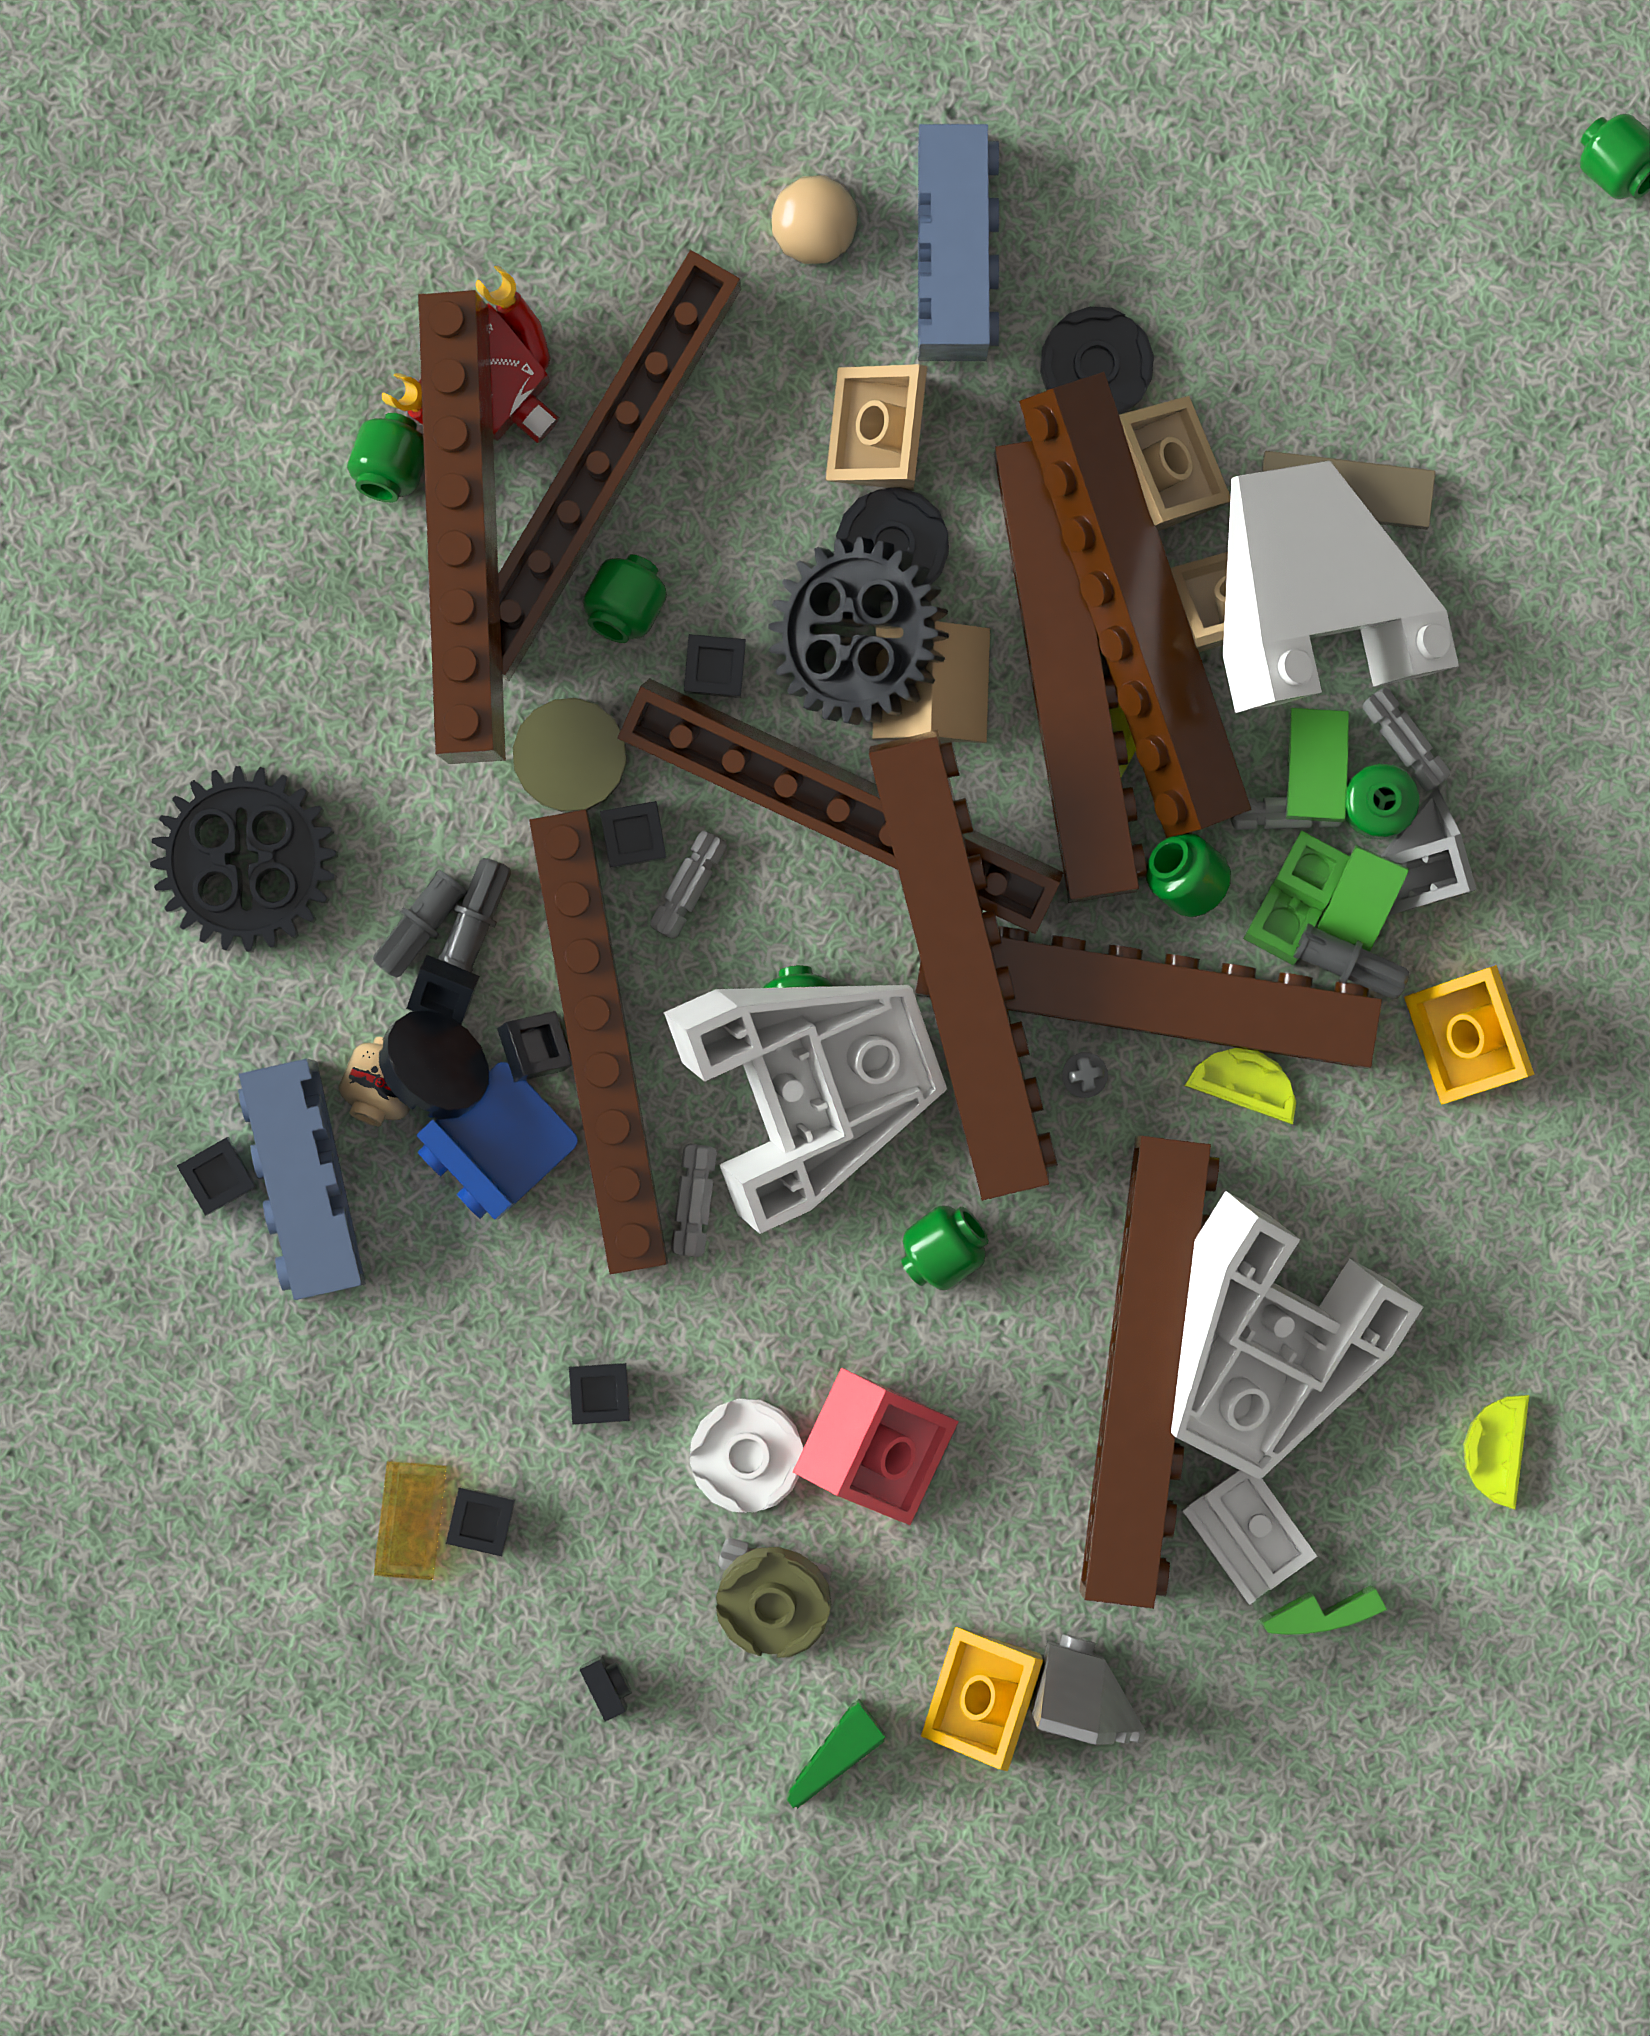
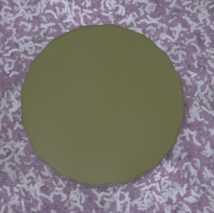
(569, 755)
(773, 1602)

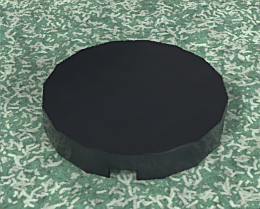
(1098, 327)
(917, 524)
(434, 1064)

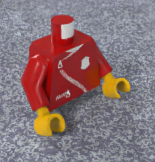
(516, 364)

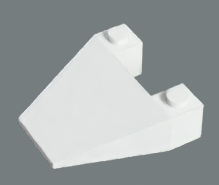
(1314, 566)
(830, 1077)
(1264, 1361)

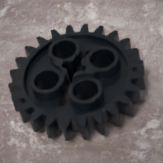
(854, 684)
(296, 854)

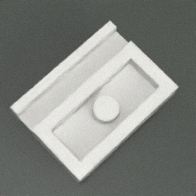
(1249, 1534)

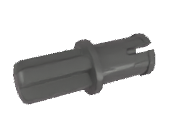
(475, 914)
(418, 924)
(1351, 962)
(1084, 1075)

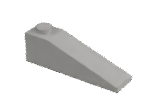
(1081, 1696)

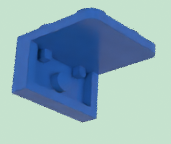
(498, 1145)

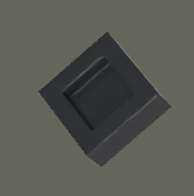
(714, 666)
(633, 834)
(443, 989)
(534, 1046)
(217, 1176)
(599, 1393)
(480, 1521)
(606, 1686)

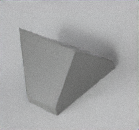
(1434, 856)

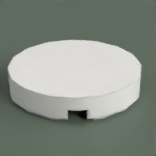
(747, 1433)

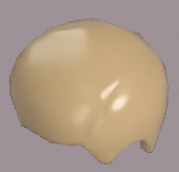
(814, 219)

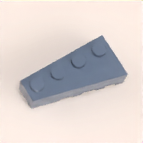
(955, 242)
(302, 1178)

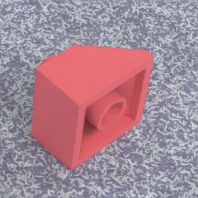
(875, 1447)

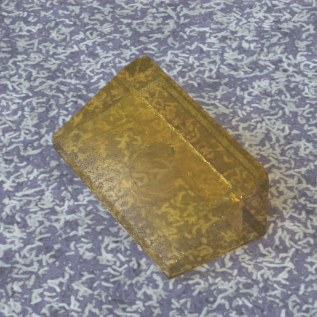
(410, 1520)

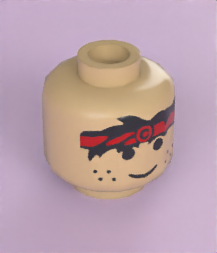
(366, 1087)

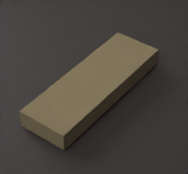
(1389, 492)

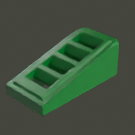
(846, 1745)

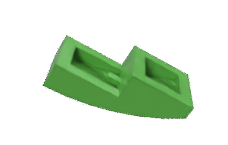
(1317, 765)
(1296, 896)
(1363, 897)
(1306, 1616)

